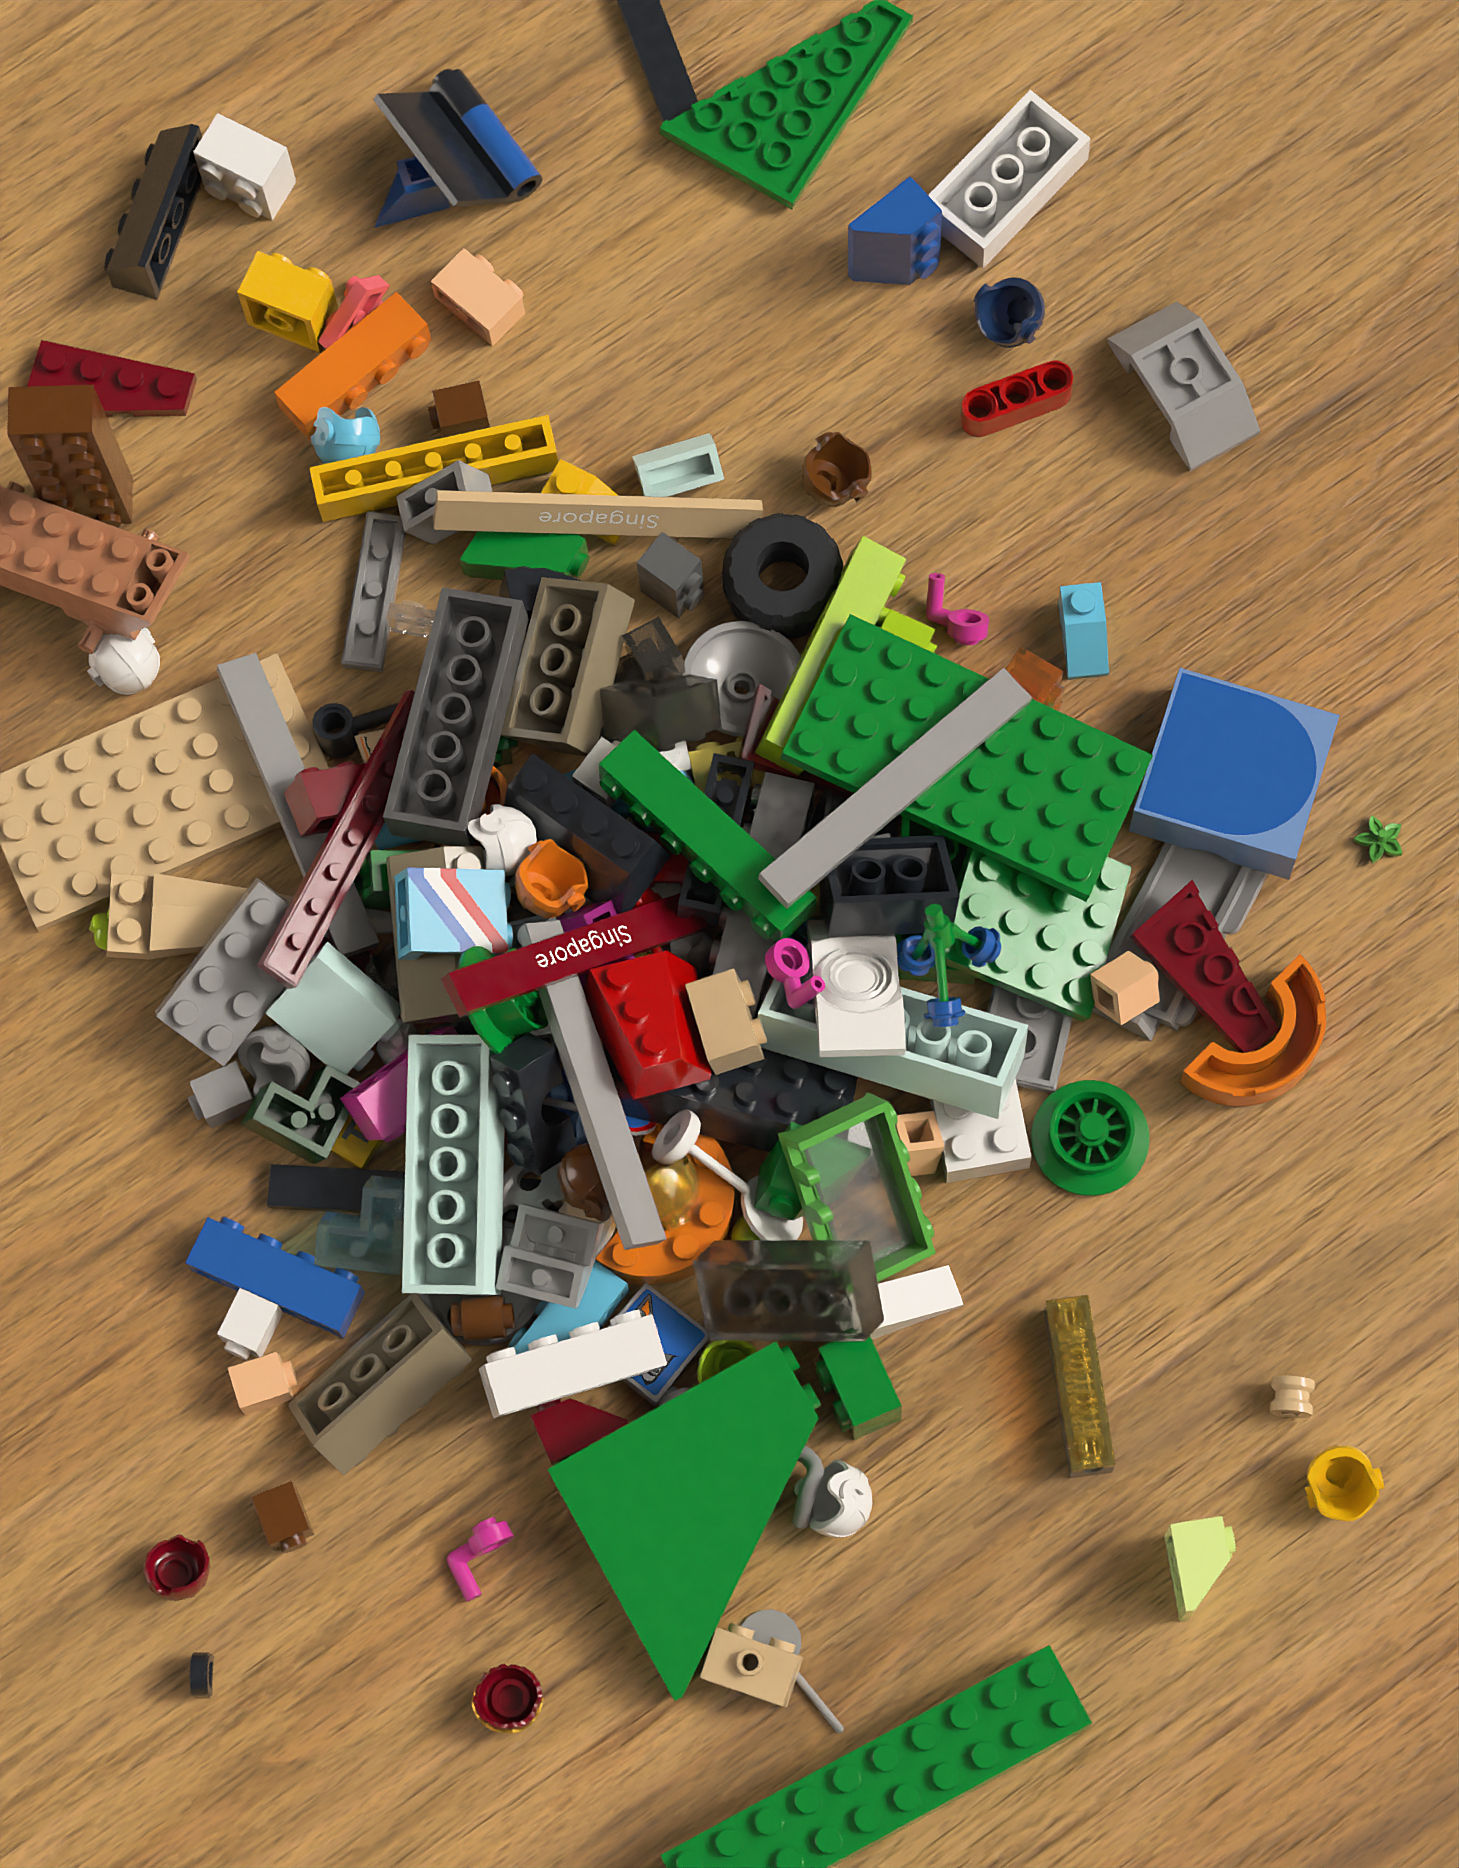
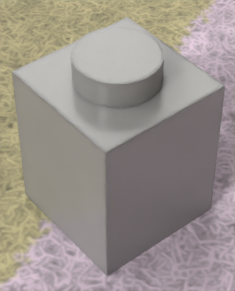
(220, 1095)

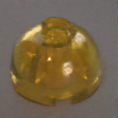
(674, 1191)

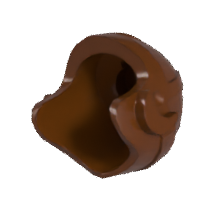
(836, 470)
(582, 1183)

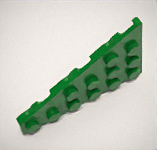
(791, 111)

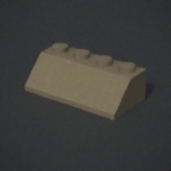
(565, 663)
(419, 980)
(379, 1383)

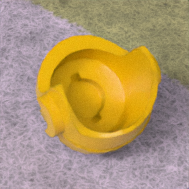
(1342, 1483)

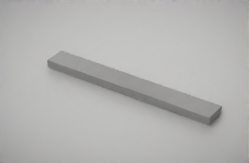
(278, 765)
(894, 788)
(598, 1103)

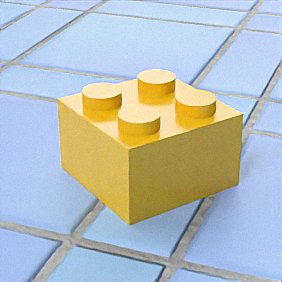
(287, 299)

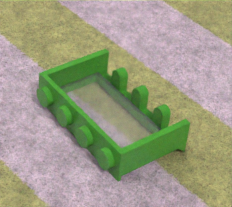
(858, 1183)

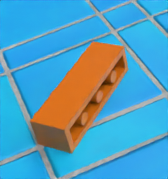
(355, 364)

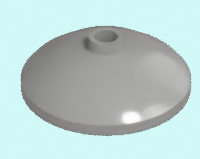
(742, 657)

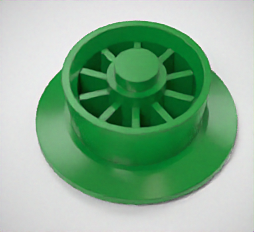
(508, 1020)
(1090, 1138)

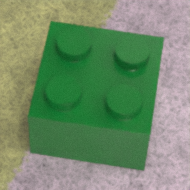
(860, 1386)

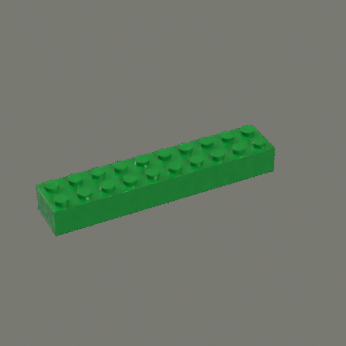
(899, 1774)

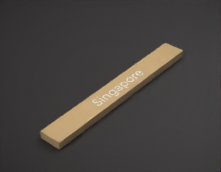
(593, 514)

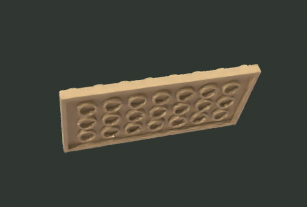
(140, 798)

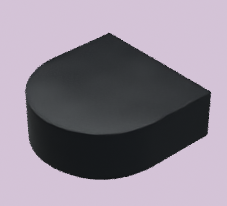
(201, 1674)

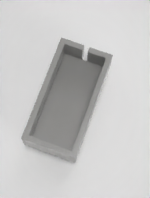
(223, 988)

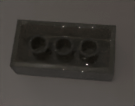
(789, 1290)

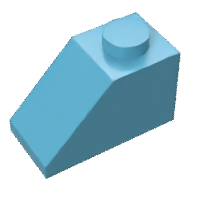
(1084, 630)

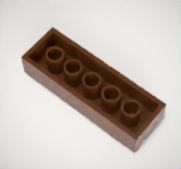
(70, 451)

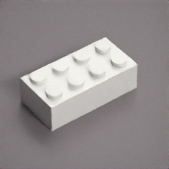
(1008, 178)
(573, 1365)

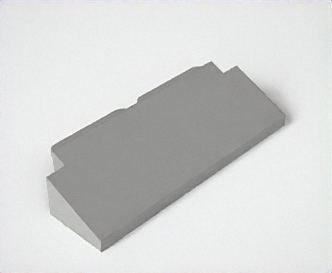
(1224, 889)

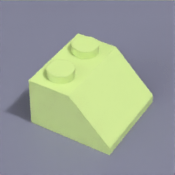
(1196, 1559)

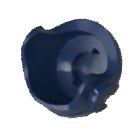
(1009, 311)

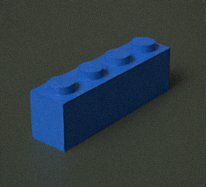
(275, 1275)

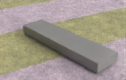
(373, 591)

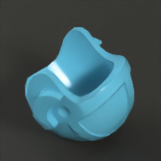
(345, 438)

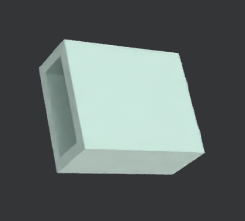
(336, 1011)

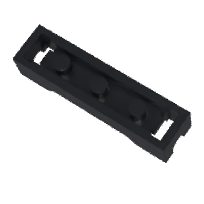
(732, 800)

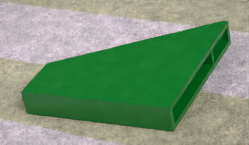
(686, 1498)

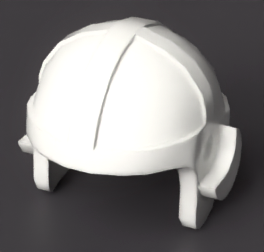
(125, 663)
(505, 836)
(841, 1501)

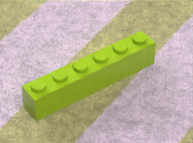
(862, 591)

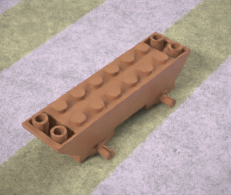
(85, 566)

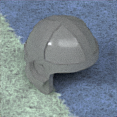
(274, 1057)

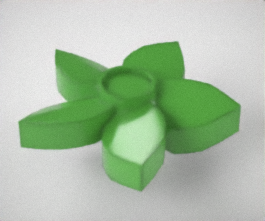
(1380, 839)

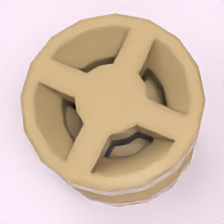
(1292, 1396)

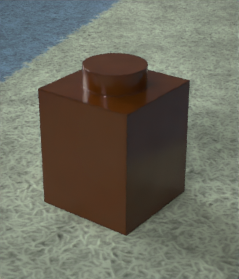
(459, 409)
(283, 1517)

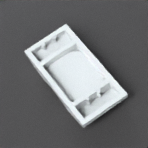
(862, 994)

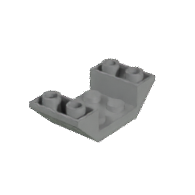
(1188, 382)

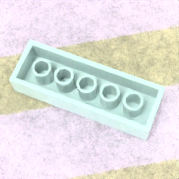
(955, 1064)
(452, 1168)

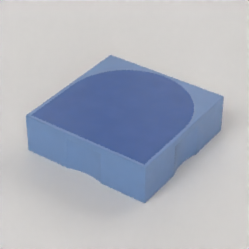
(1234, 773)

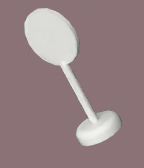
(678, 1139)

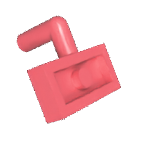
(360, 300)

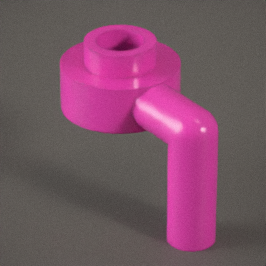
(963, 625)
(787, 964)
(486, 1538)

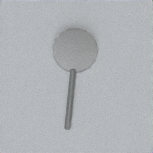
(780, 1626)

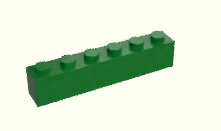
(701, 833)

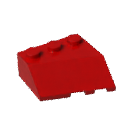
(648, 1022)

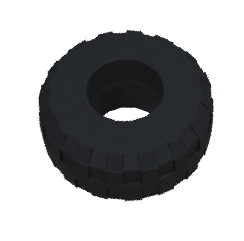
(778, 540)

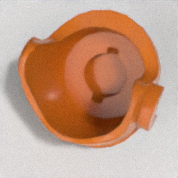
(550, 880)

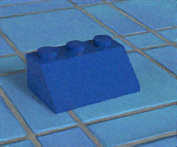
(896, 237)

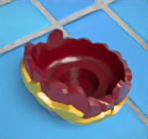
(508, 1699)

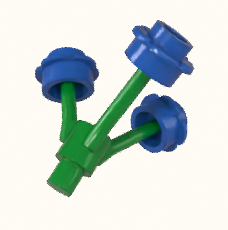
(922, 952)

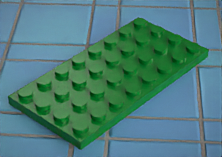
(1032, 795)

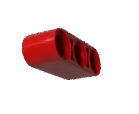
(1027, 383)

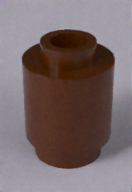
(482, 1317)

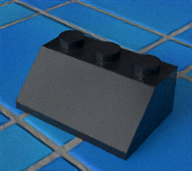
(888, 887)

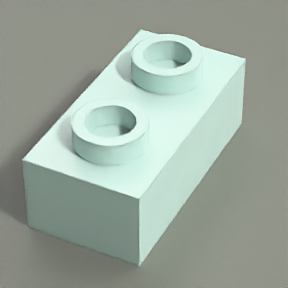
(678, 467)

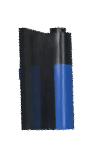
(461, 142)

